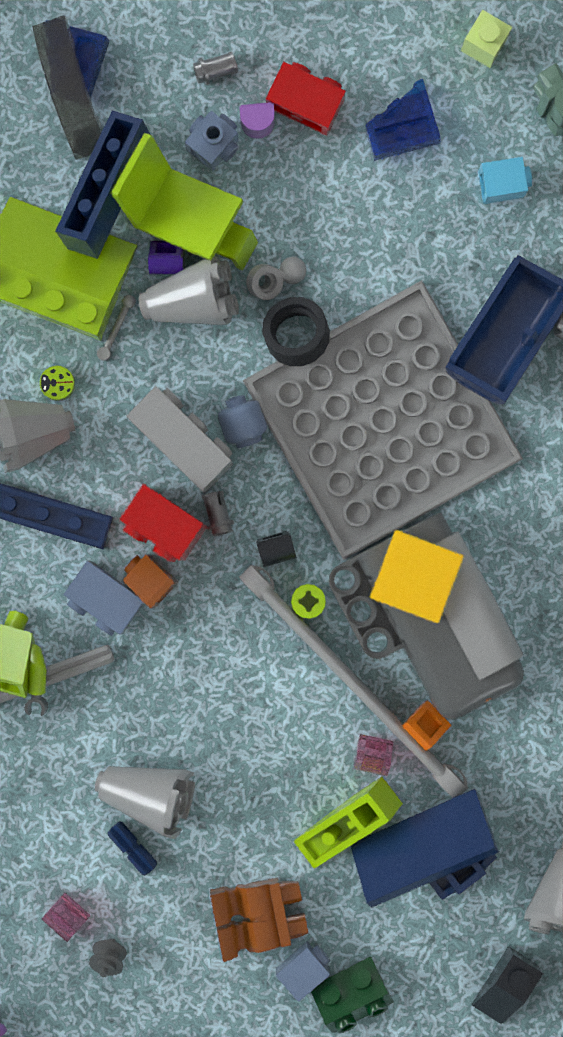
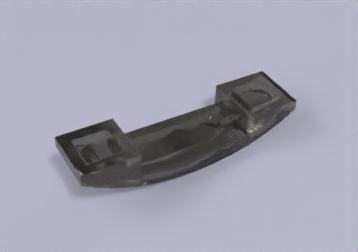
(67, 85)

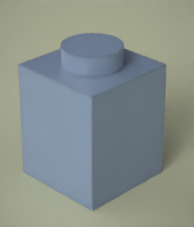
(304, 970)

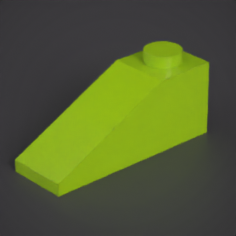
(349, 822)

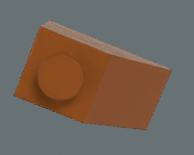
(148, 580)

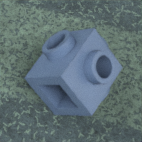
(211, 151)

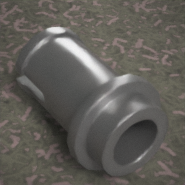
(215, 67)
(217, 513)

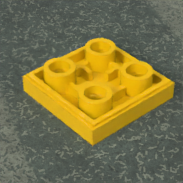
(416, 576)

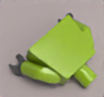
(22, 662)

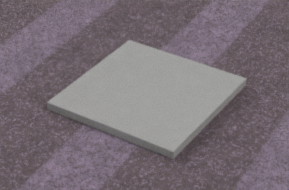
(381, 422)

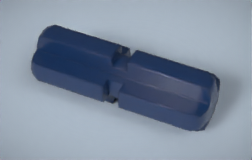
(136, 853)

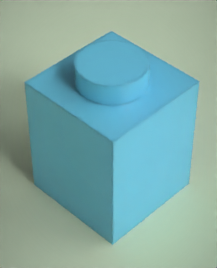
(504, 180)

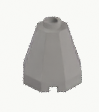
(31, 431)

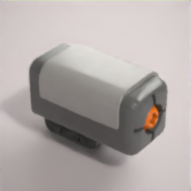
(462, 657)

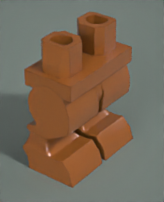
(264, 916)

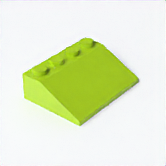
(54, 281)

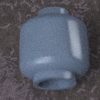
(242, 421)

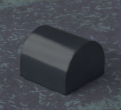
(276, 548)

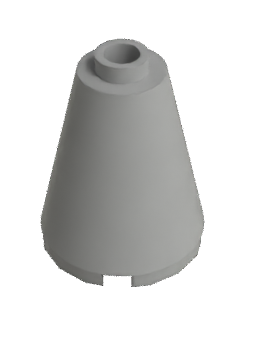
(149, 795)

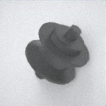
(107, 957)

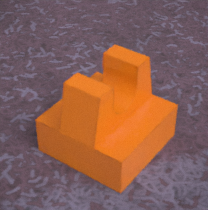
(426, 725)

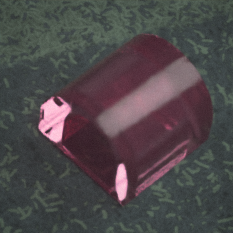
(373, 755)
(65, 917)

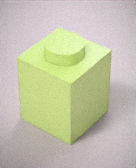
(486, 38)

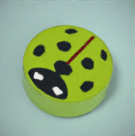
(57, 383)

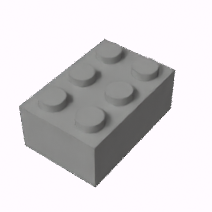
(181, 438)

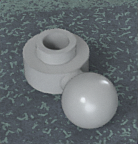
(291, 271)

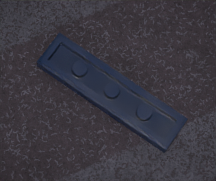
(54, 516)

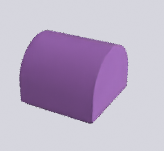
(257, 119)

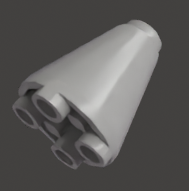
(192, 296)
(546, 905)

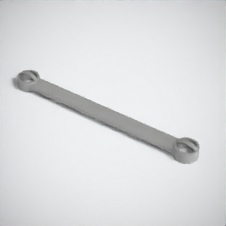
(265, 592)

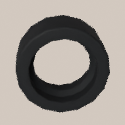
(289, 308)

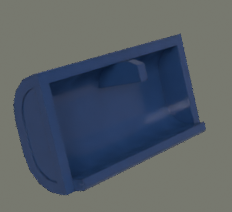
(508, 331)

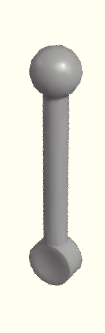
(104, 352)

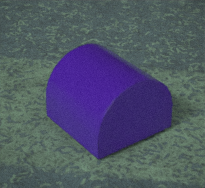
(165, 258)

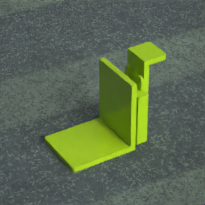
(181, 207)

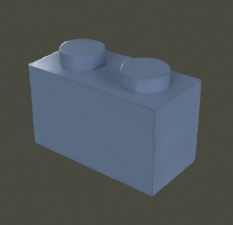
(103, 598)

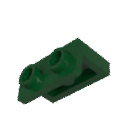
(352, 996)

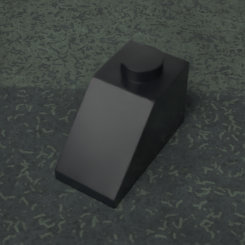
(508, 986)

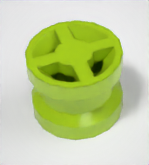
(304, 599)

